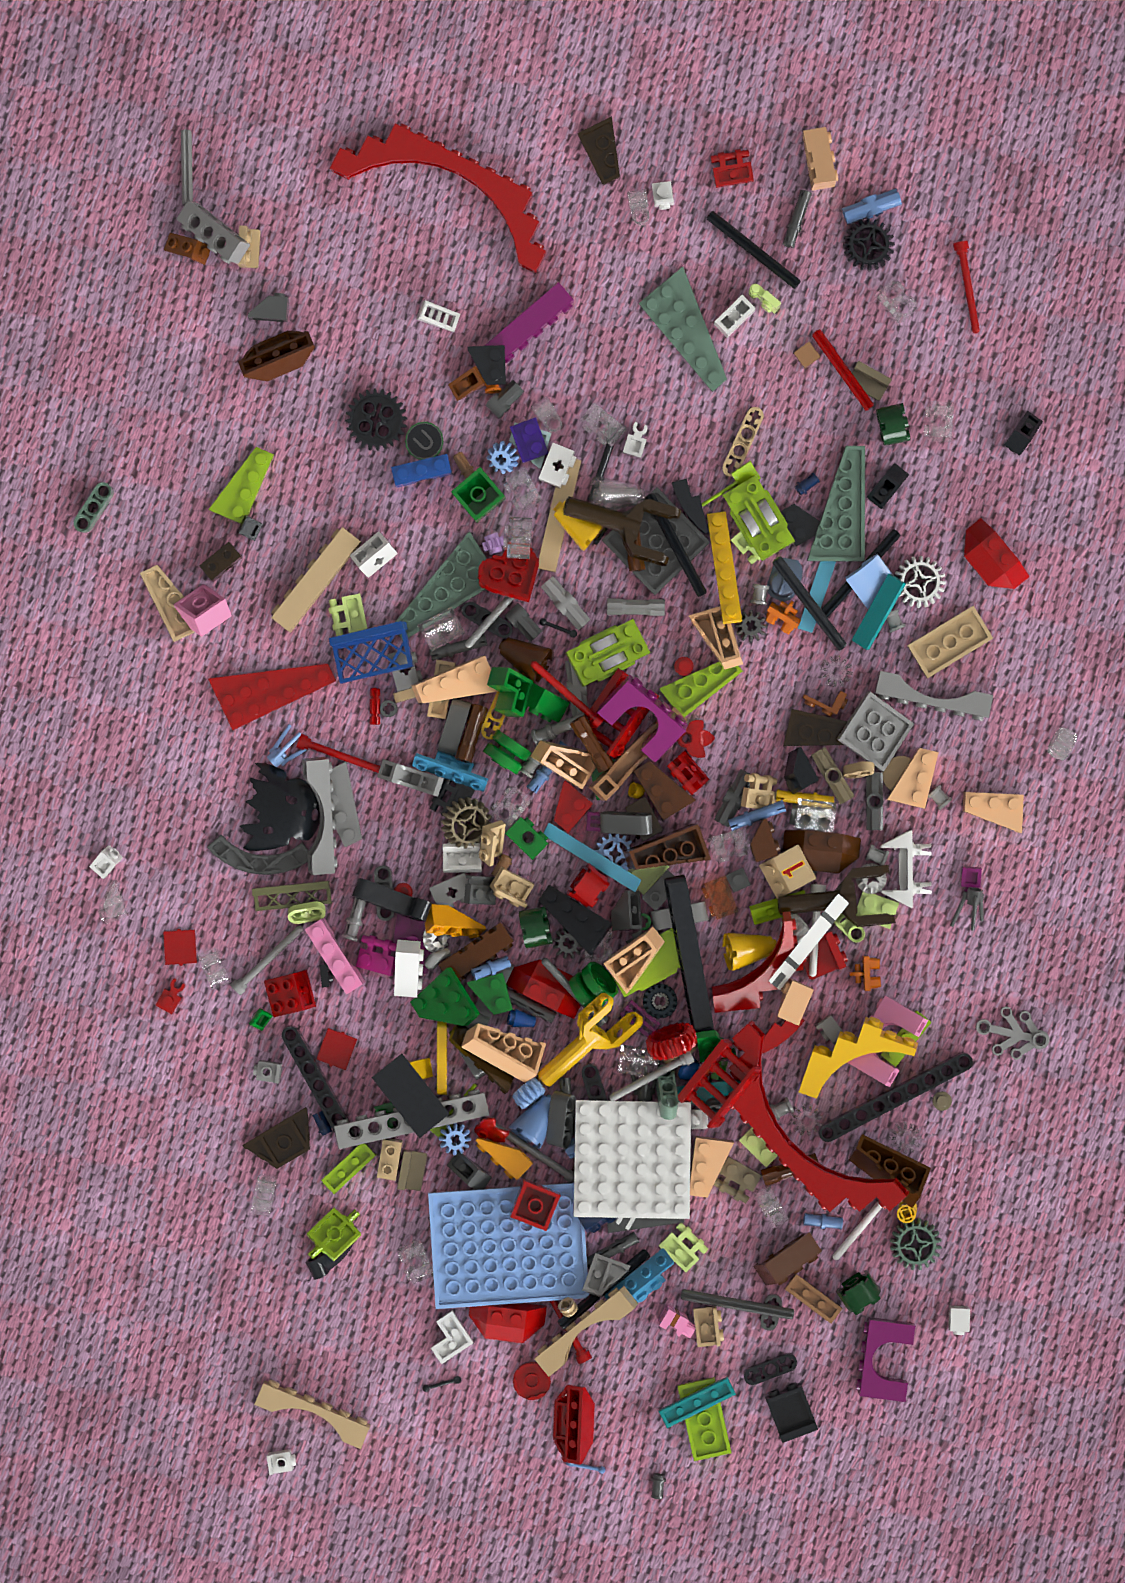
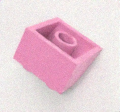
(203, 609)

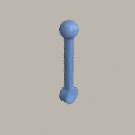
(600, 1469)

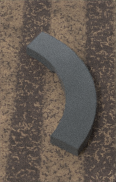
(258, 863)

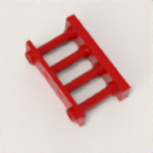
(617, 747)
(700, 1079)

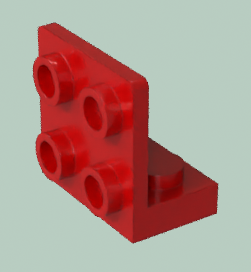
(290, 993)

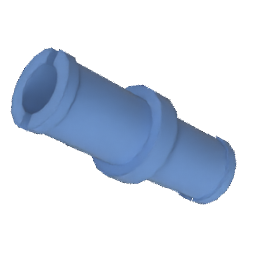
(490, 968)
(823, 1221)

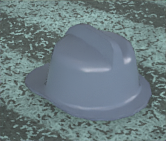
(778, 586)

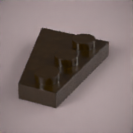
(601, 150)

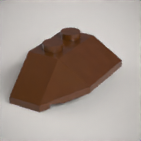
(277, 355)
(824, 850)

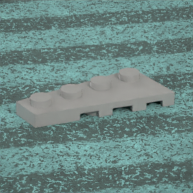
(344, 806)

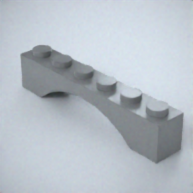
(893, 686)
(321, 855)

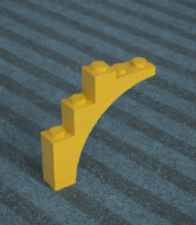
(847, 1047)

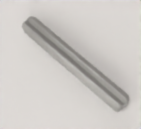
(186, 166)

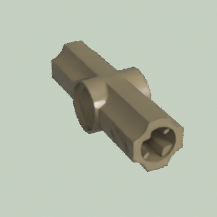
(825, 764)

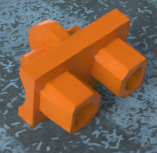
(785, 613)
(869, 982)

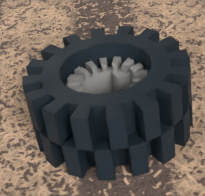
(660, 1011)

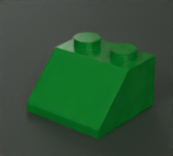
(478, 495)

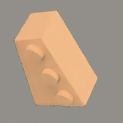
(819, 158)
(718, 636)
(566, 761)
(915, 780)
(997, 808)
(633, 959)
(794, 1001)
(707, 1162)

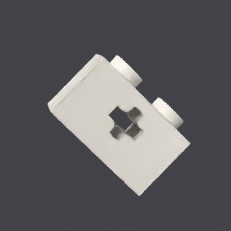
(734, 316)
(556, 454)
(373, 554)

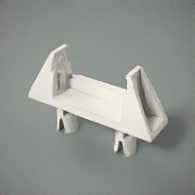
(907, 850)

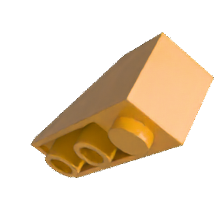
(449, 921)
(508, 1157)

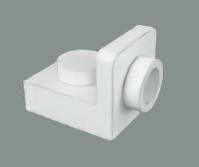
(662, 195)
(106, 861)
(698, 1119)

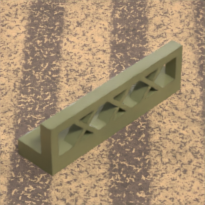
(288, 889)

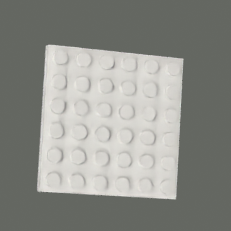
(631, 1160)

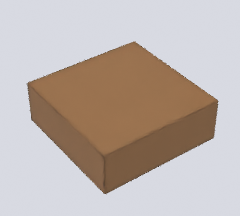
(806, 355)

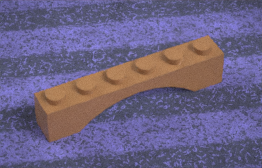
(624, 765)

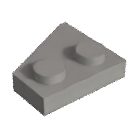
(603, 1274)

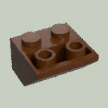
(762, 842)

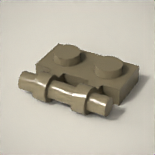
(739, 1174)

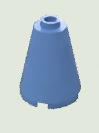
(533, 1122)

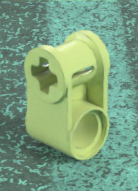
(846, 927)

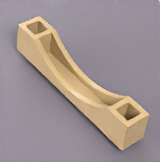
(614, 1308)
(275, 1398)

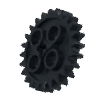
(358, 417)

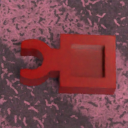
(169, 999)

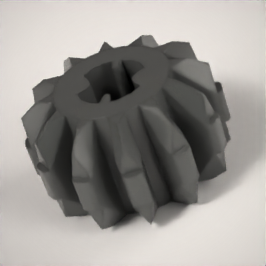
(743, 626)
(565, 948)

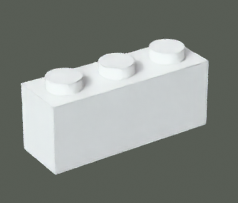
(408, 968)

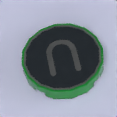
(424, 440)

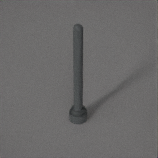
(565, 983)

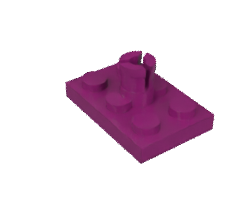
(413, 931)

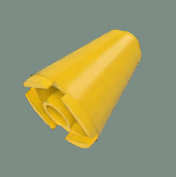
(580, 531)
(746, 949)

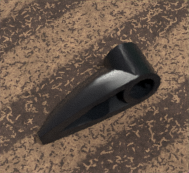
(323, 1264)

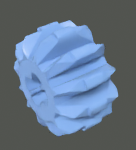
(499, 462)
(528, 1093)
(461, 1136)

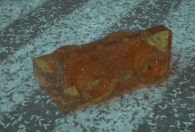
(720, 898)

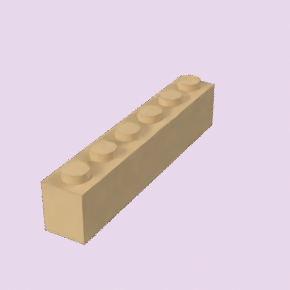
(316, 579)

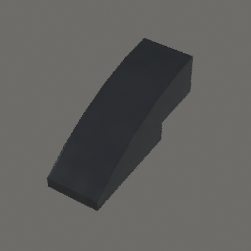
(690, 505)

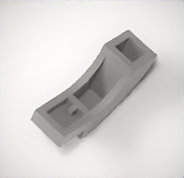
(410, 777)

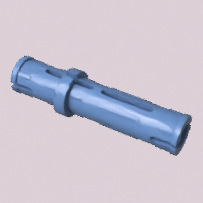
(541, 776)
(756, 815)

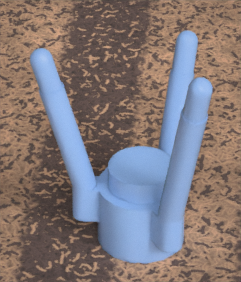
(277, 756)

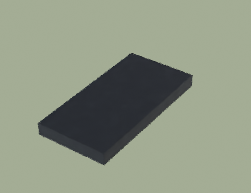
(410, 1095)

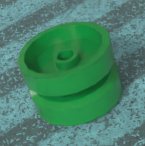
(506, 752)
(592, 982)

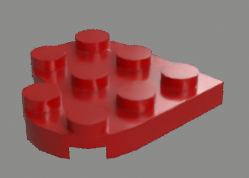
(509, 575)

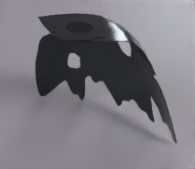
(278, 813)

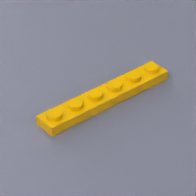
(724, 567)

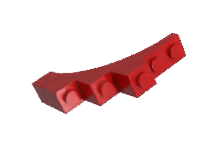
(748, 990)

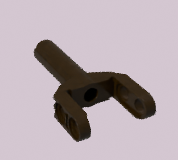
(625, 523)
(821, 900)

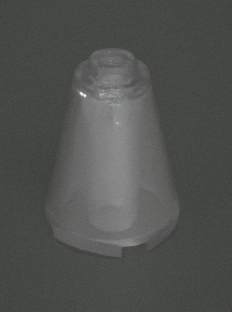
(615, 494)

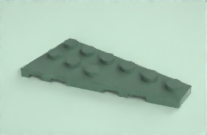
(842, 523)

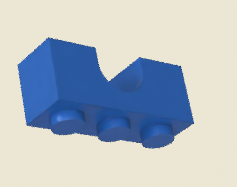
(421, 470)

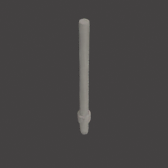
(568, 1174)

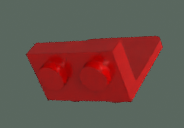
(828, 956)

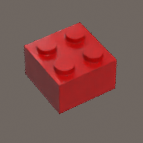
(535, 1204)

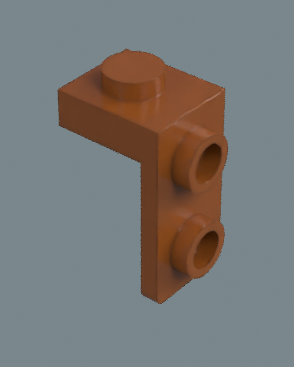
(187, 247)
(839, 702)

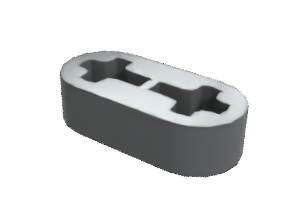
(775, 1319)

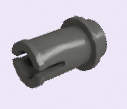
(658, 1485)

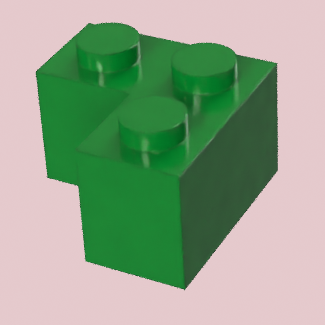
(513, 691)
(546, 703)

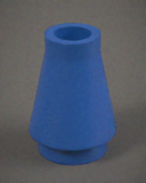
(520, 1019)

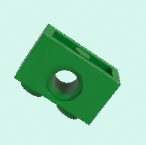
(516, 833)

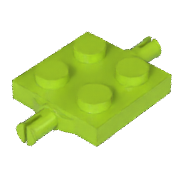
(334, 1234)

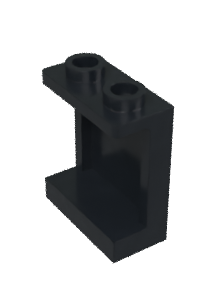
(791, 1412)

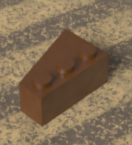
(662, 790)
(788, 1260)

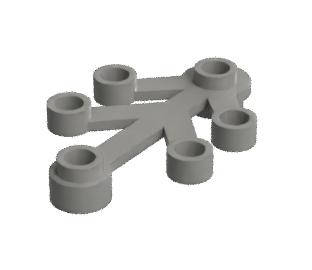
(1015, 1034)

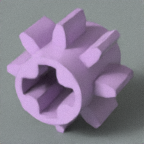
(493, 544)

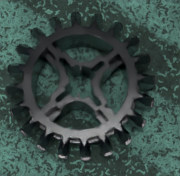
(860, 242)

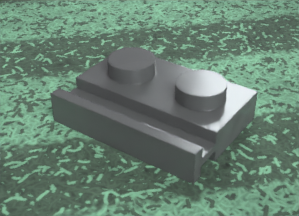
(479, 890)

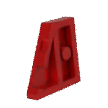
(571, 807)

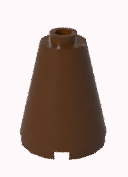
(521, 655)

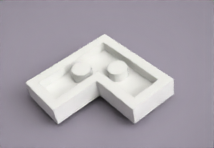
(456, 1338)

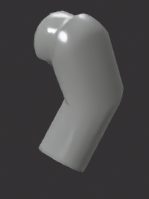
(435, 958)

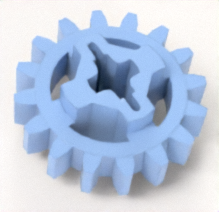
(616, 840)

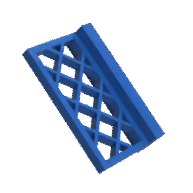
(368, 635)

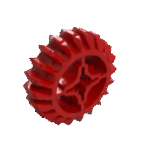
(671, 1041)

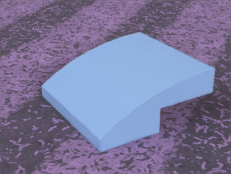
(868, 579)

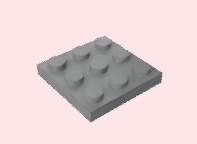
(875, 731)

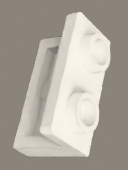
(460, 859)

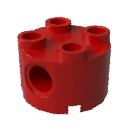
(588, 886)

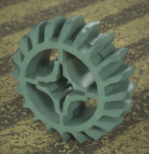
(924, 1242)

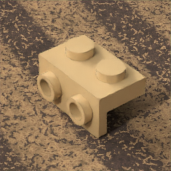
(492, 841)
(512, 887)
(707, 1326)

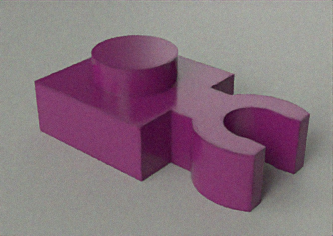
(971, 877)

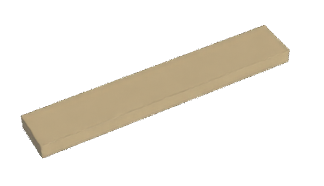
(554, 531)

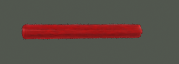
(842, 369)

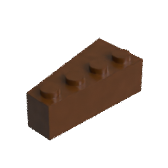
(673, 848)
(479, 950)
(886, 1163)

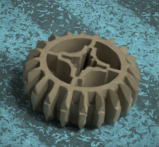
(469, 807)

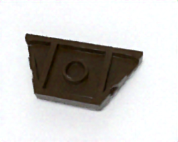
(283, 1141)

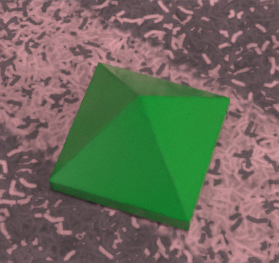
(260, 1019)

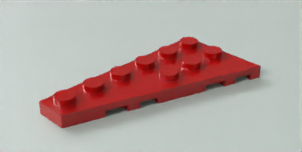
(260, 693)

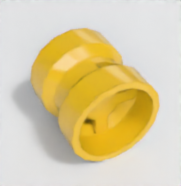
(904, 1216)

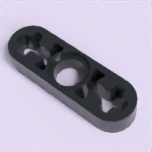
(754, 1368)

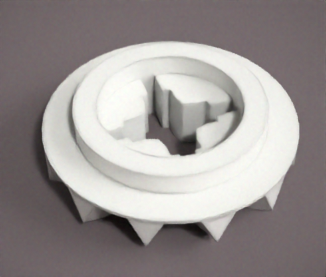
(873, 887)
(433, 946)

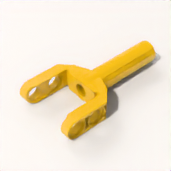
(590, 1038)

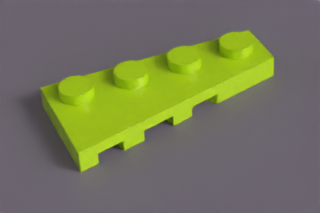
(697, 687)

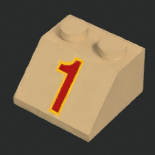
(787, 871)

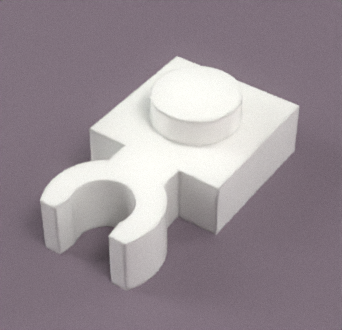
(635, 443)

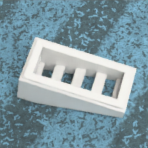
(429, 320)

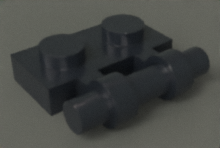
(458, 791)

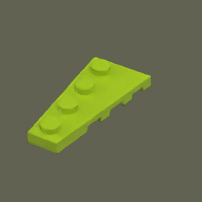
(243, 488)

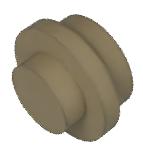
(942, 1100)

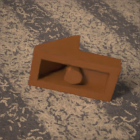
(466, 383)

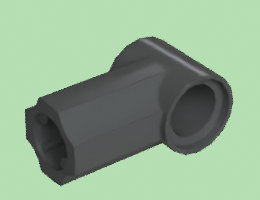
(502, 402)
(520, 619)

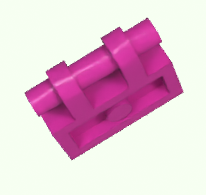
(376, 961)

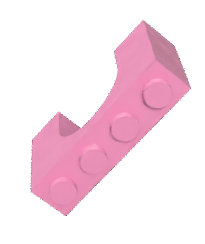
(342, 969)
(889, 1013)

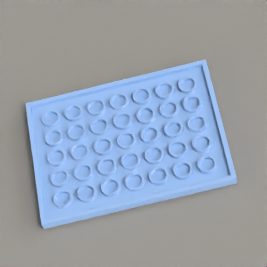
(498, 1260)

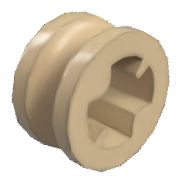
(571, 1310)

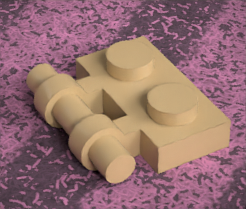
(755, 797)

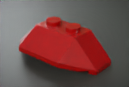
(992, 557)
(540, 985)
(508, 1321)
(573, 1423)

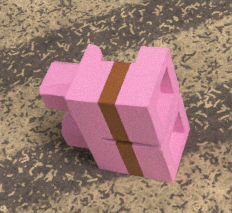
(676, 1319)

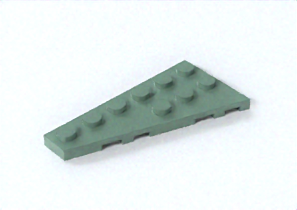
(680, 320)
(449, 587)

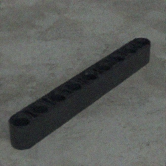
(688, 953)
(905, 1096)

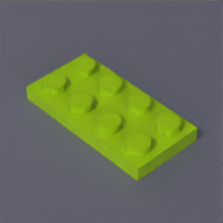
(705, 1429)

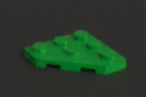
(445, 1001)

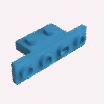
(450, 768)
(647, 1276)

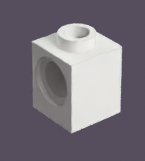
(959, 1319)

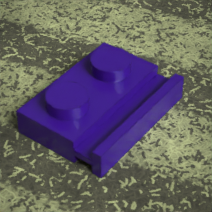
(529, 440)

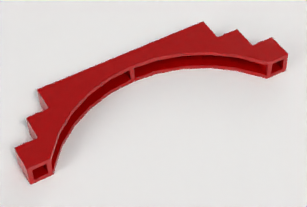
(407, 147)
(824, 1183)

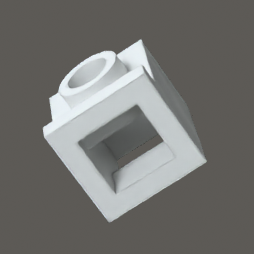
(274, 1457)

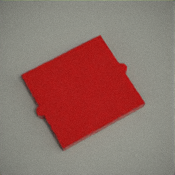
(180, 947)
(336, 1049)

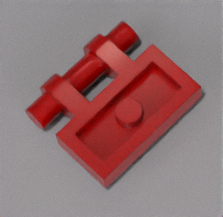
(732, 174)
(688, 773)

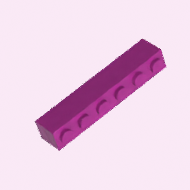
(533, 321)

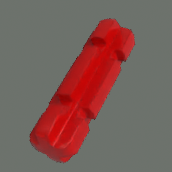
(375, 706)

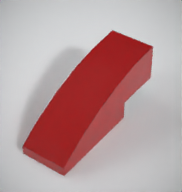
(778, 1034)

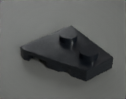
(490, 363)
(800, 524)

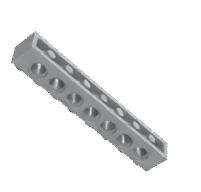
(344, 1139)

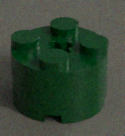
(893, 424)
(535, 927)
(859, 1292)

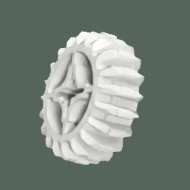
(922, 590)

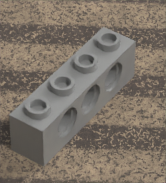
(235, 245)

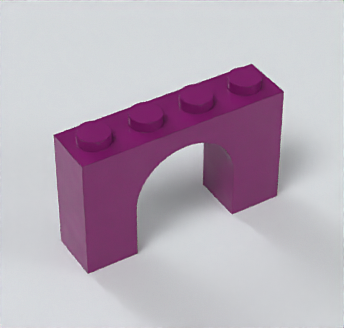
(633, 694)
(878, 1333)

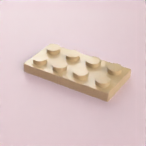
(950, 642)

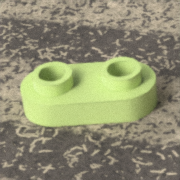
(306, 912)

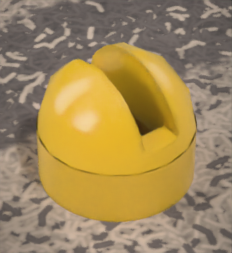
(635, 790)

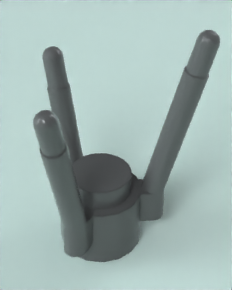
(974, 897)
(646, 1091)

